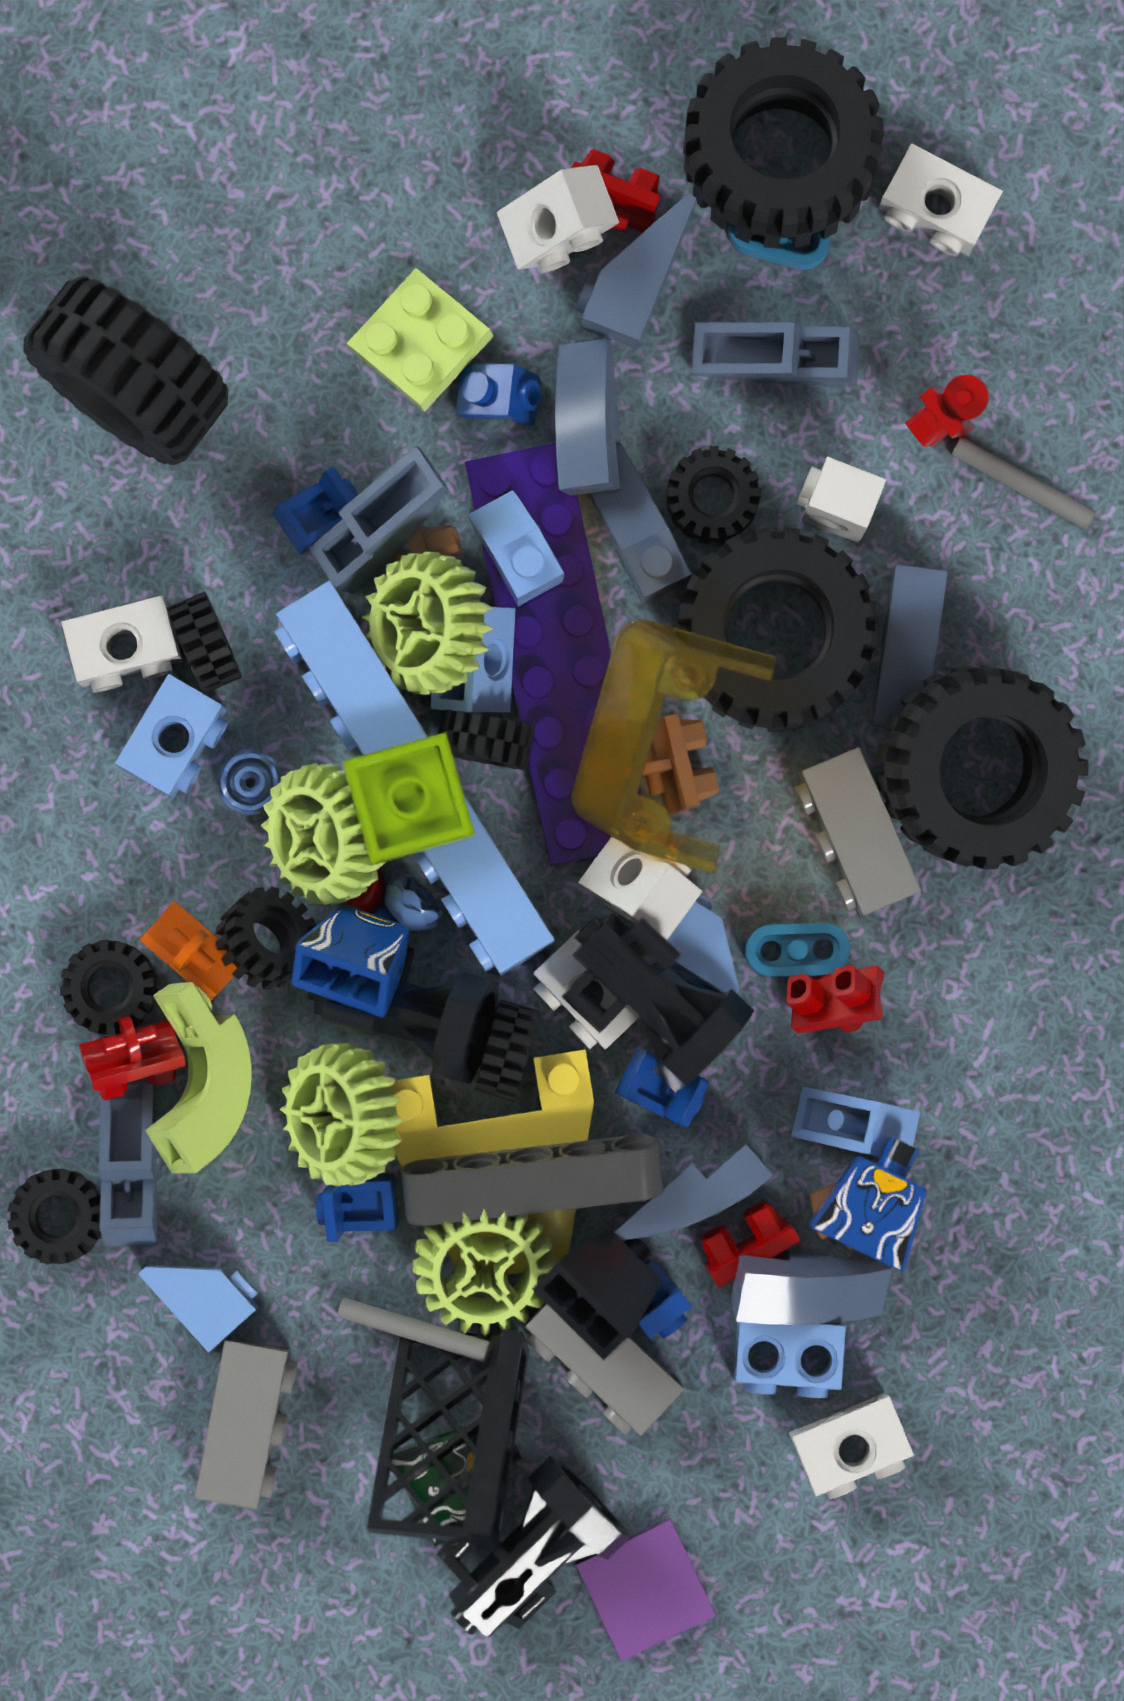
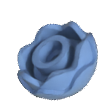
(233, 779)
(411, 904)

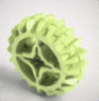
(427, 622)
(318, 836)
(341, 1114)
(454, 1292)

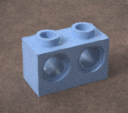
(787, 1369)

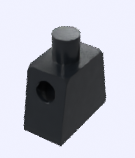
(601, 1290)

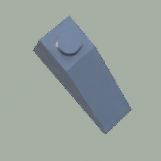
(631, 283)
(640, 534)

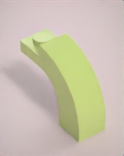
(215, 1086)

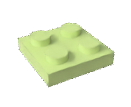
(420, 339)

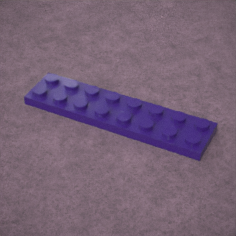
(558, 643)

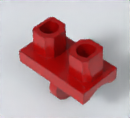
(632, 200)
(949, 410)
(835, 999)
(132, 1056)
(769, 1238)

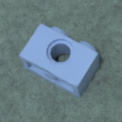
(490, 686)
(173, 706)

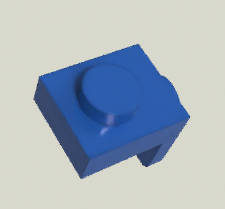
(498, 393)
(314, 510)
(649, 1091)
(358, 1207)
(666, 1308)

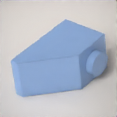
(517, 547)
(704, 949)
(852, 1122)
(203, 1299)

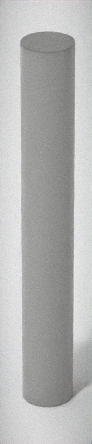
(1023, 483)
(414, 1329)

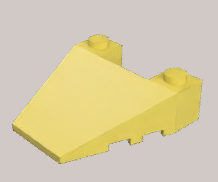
(564, 1118)

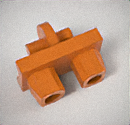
(189, 950)

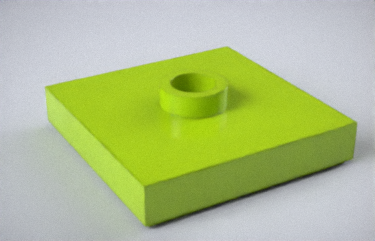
(408, 798)

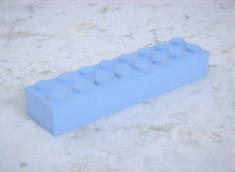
(378, 718)

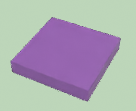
(646, 1590)

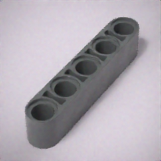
(532, 1179)

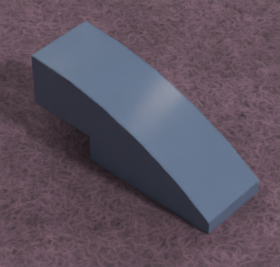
(776, 353)
(586, 418)
(379, 522)
(908, 637)
(128, 1167)
(693, 1197)
(808, 1289)

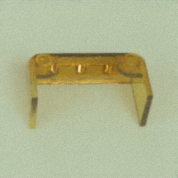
(642, 669)

